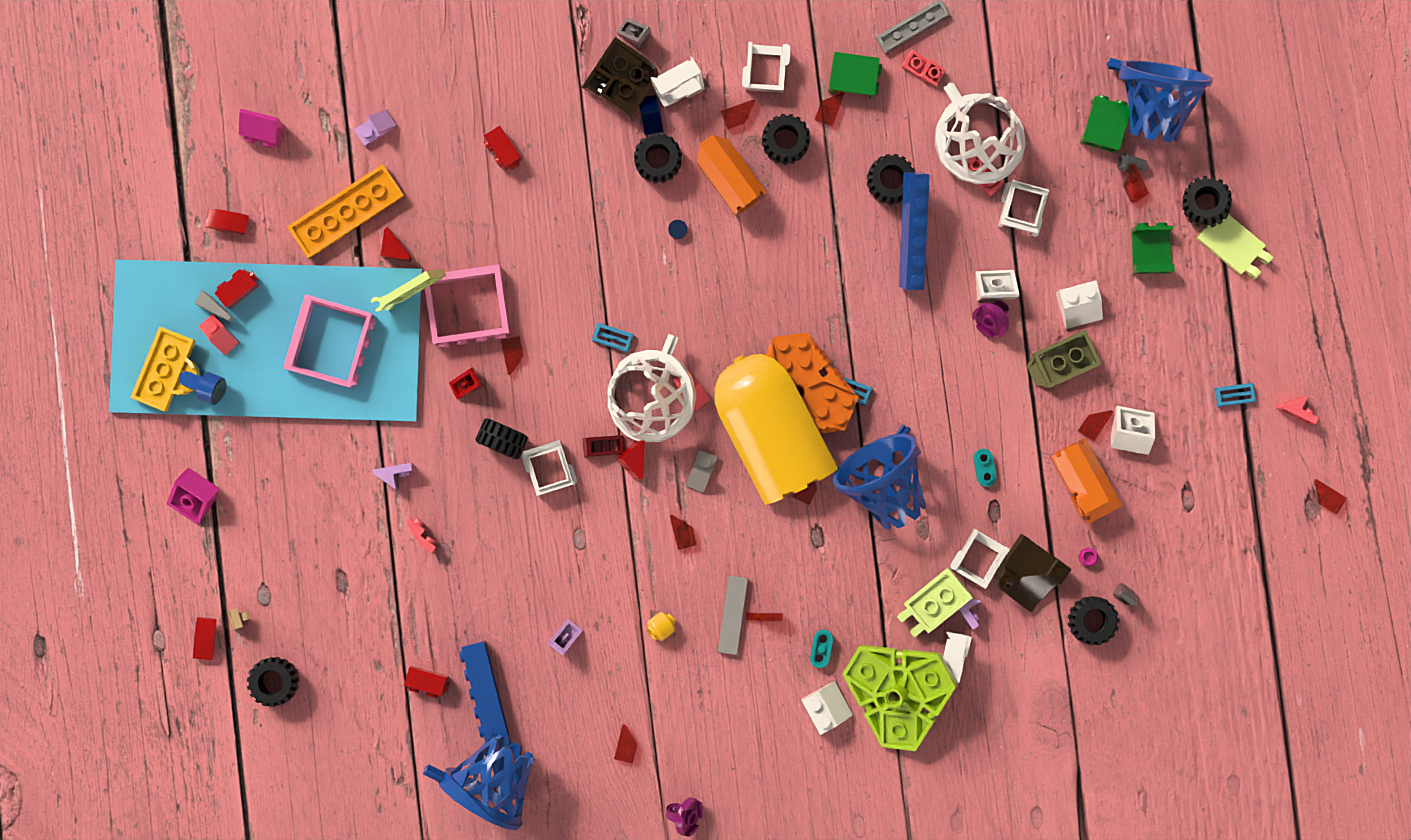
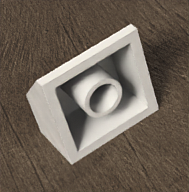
(1080, 304)
(1133, 430)
(827, 707)

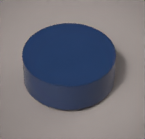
(677, 229)

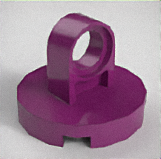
(992, 318)
(686, 815)

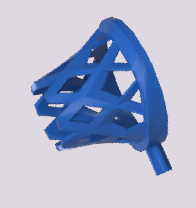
(1145, 101)
(888, 499)
(505, 775)

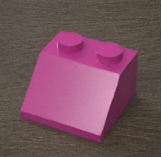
(260, 128)
(192, 495)

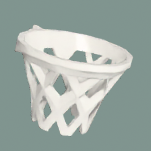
(954, 110)
(672, 366)

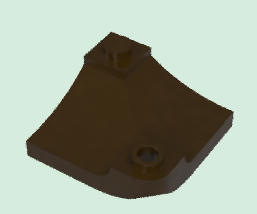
(621, 77)
(1029, 572)

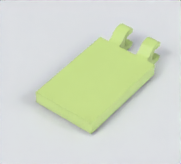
(1235, 246)
(408, 289)
(936, 602)

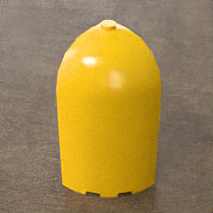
(771, 427)

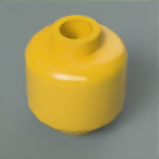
(661, 626)

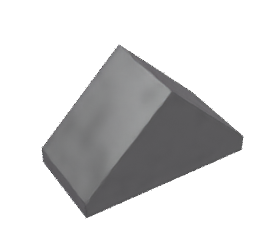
(635, 32)

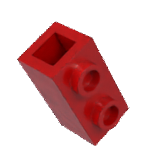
(503, 148)
(237, 288)
(427, 681)

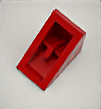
(393, 248)
(466, 383)
(633, 459)

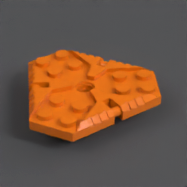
(827, 397)

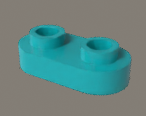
(984, 467)
(821, 648)

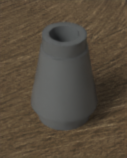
(1126, 160)

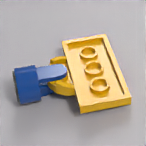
(172, 372)

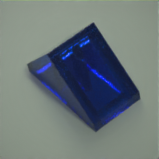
(651, 115)

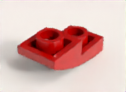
(226, 221)
(204, 638)

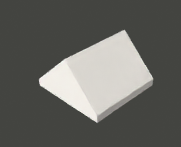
(996, 285)

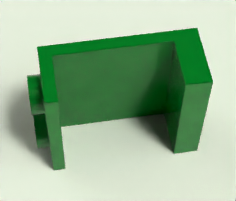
(855, 74)
(1106, 124)
(1151, 249)

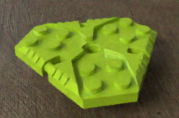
(919, 681)

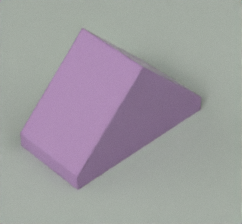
(565, 636)

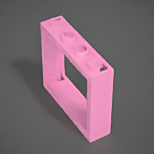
(300, 330)
(480, 336)

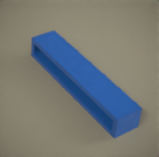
(914, 230)
(484, 691)

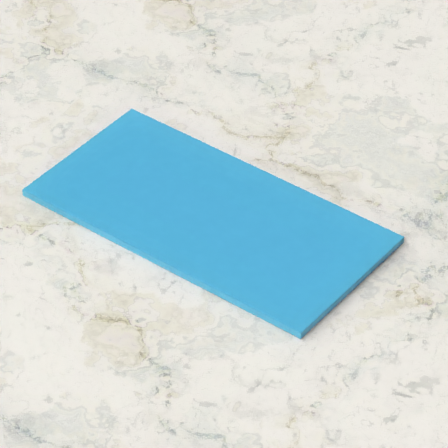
(264, 322)

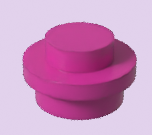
(1088, 557)

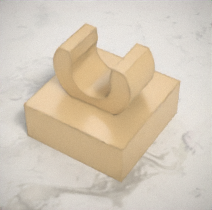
(236, 618)

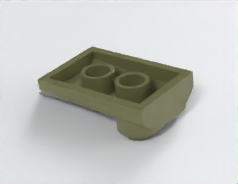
(1063, 360)

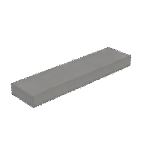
(912, 26)
(732, 615)

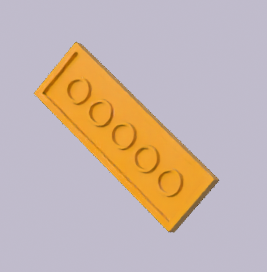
(345, 211)

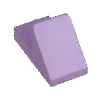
(375, 127)
(388, 474)
(970, 617)

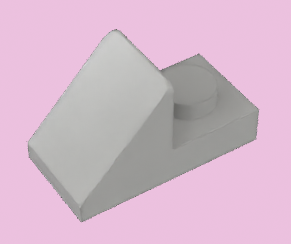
(701, 471)

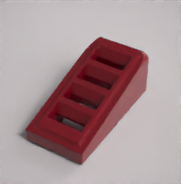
(587, 447)

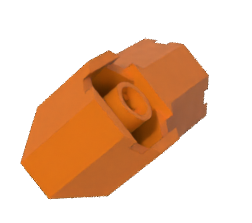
(729, 174)
(1086, 480)

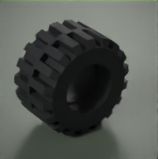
(790, 123)
(658, 174)
(873, 178)
(1212, 187)
(501, 438)
(1109, 620)
(257, 687)

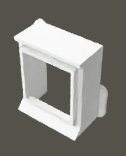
(783, 51)
(678, 83)
(1007, 197)
(568, 468)
(1002, 552)
(955, 653)

